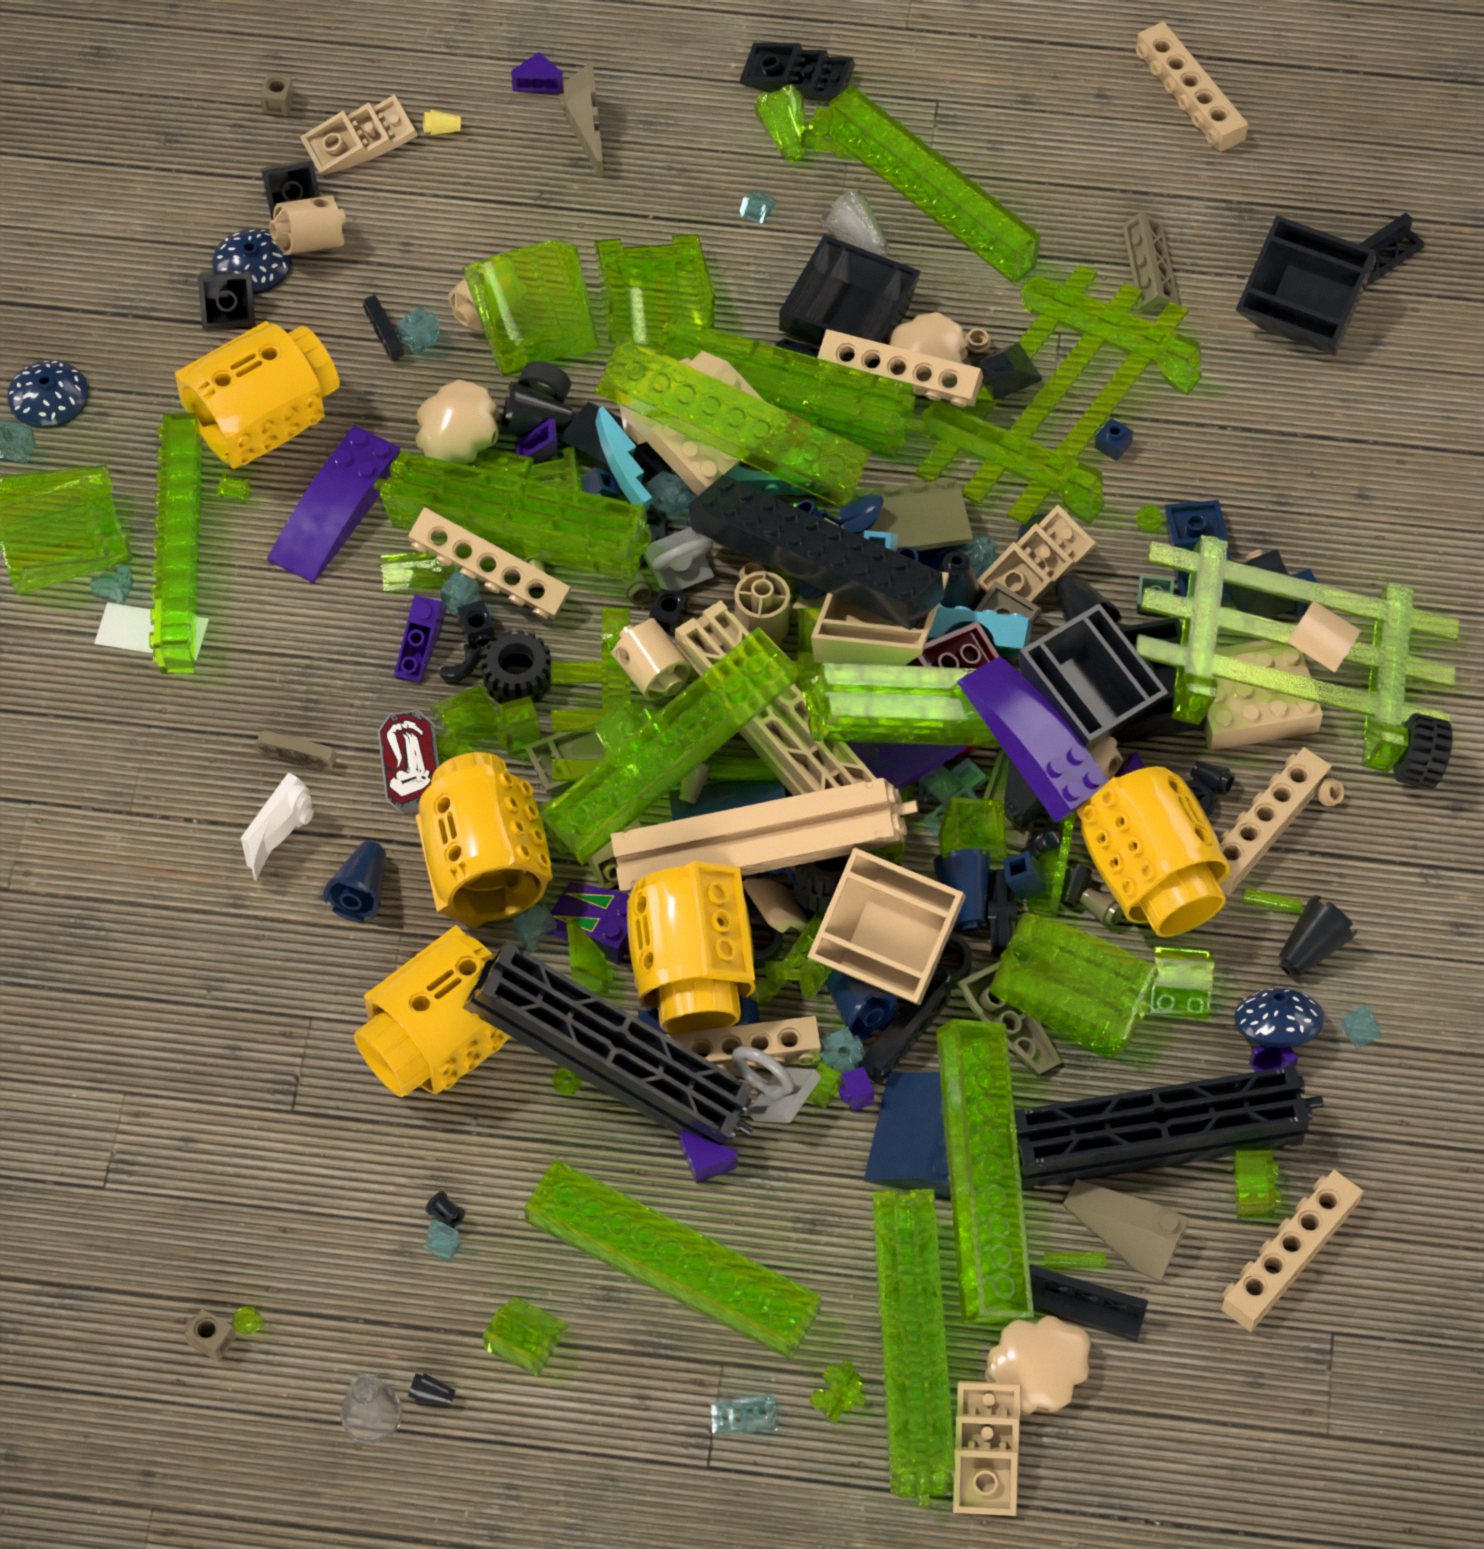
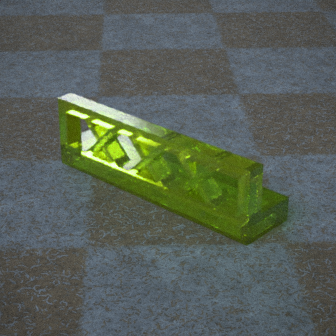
(420, 570)
(1054, 865)
(812, 973)

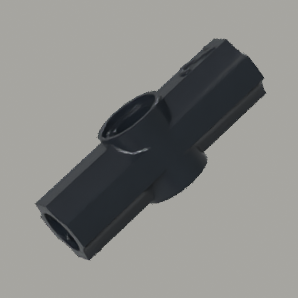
(1000, 912)

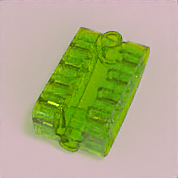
(1075, 983)

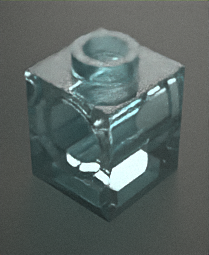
(16, 441)
(459, 591)

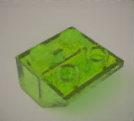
(1182, 983)
(524, 1335)

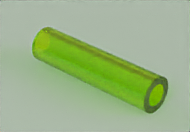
(1273, 901)
(1074, 1259)

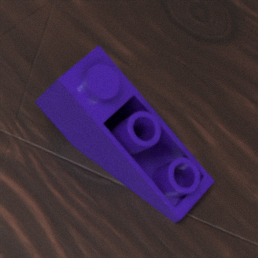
(420, 637)

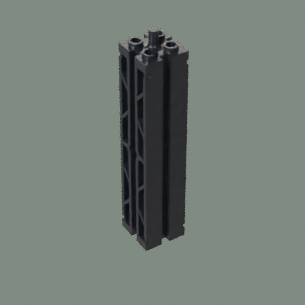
(608, 1047)
(1162, 1126)

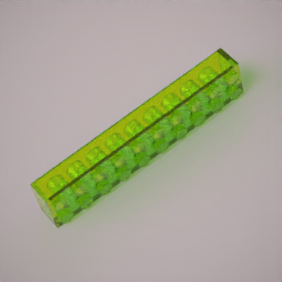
(934, 185)
(732, 421)
(176, 544)
(670, 745)
(984, 1173)
(673, 1259)

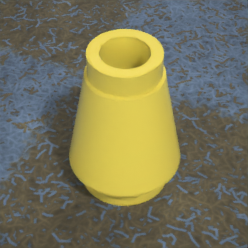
(440, 123)

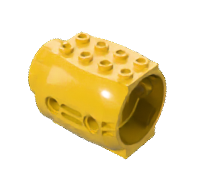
(258, 391)
(482, 840)
(1155, 850)
(691, 945)
(418, 1019)

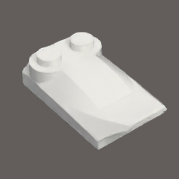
(286, 809)

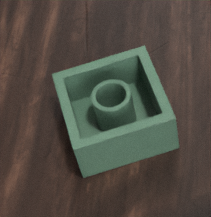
(1153, 582)

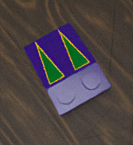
(600, 915)

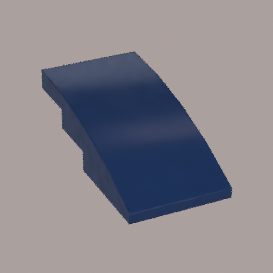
(1186, 525)

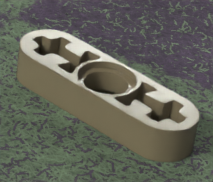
(296, 750)

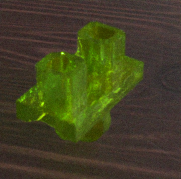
(842, 1393)

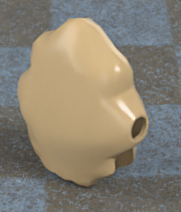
(932, 336)
(457, 423)
(1043, 1358)

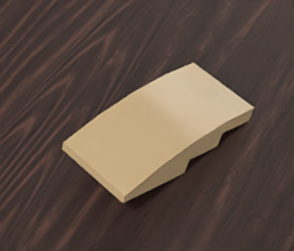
(358, 136)
(1040, 557)
(987, 1448)

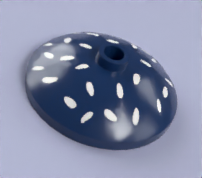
(264, 261)
(50, 403)
(1279, 1017)

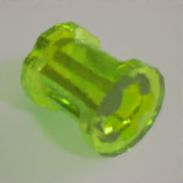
(234, 487)

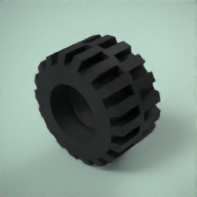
(516, 650)
(1427, 752)
(818, 881)

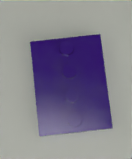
(903, 762)

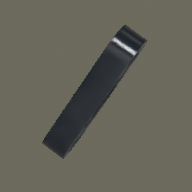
(382, 327)

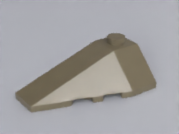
(582, 114)
(1024, 1033)
(1135, 1228)

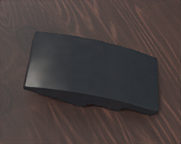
(810, 71)
(584, 437)

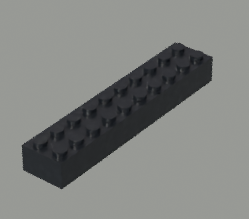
(817, 552)

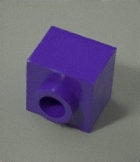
(856, 1089)

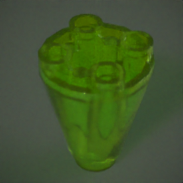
(783, 120)

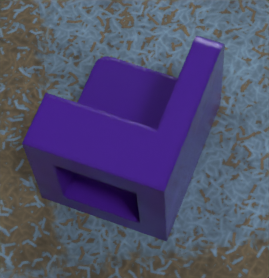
(1269, 1058)

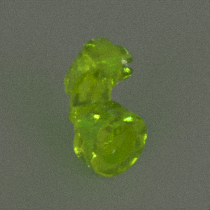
(768, 989)

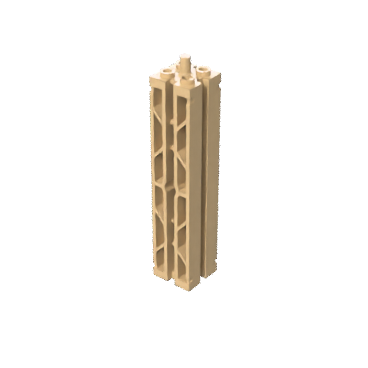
(782, 729)
(769, 833)

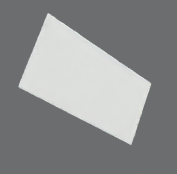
(130, 628)

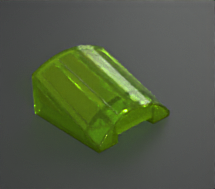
(653, 283)
(532, 304)
(59, 526)

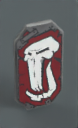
(407, 758)

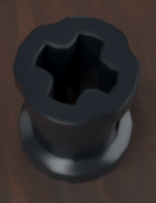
(445, 1210)

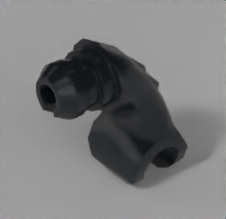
(461, 671)
(1048, 839)

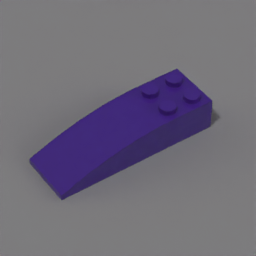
(334, 504)
(1034, 737)

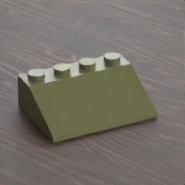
(923, 514)

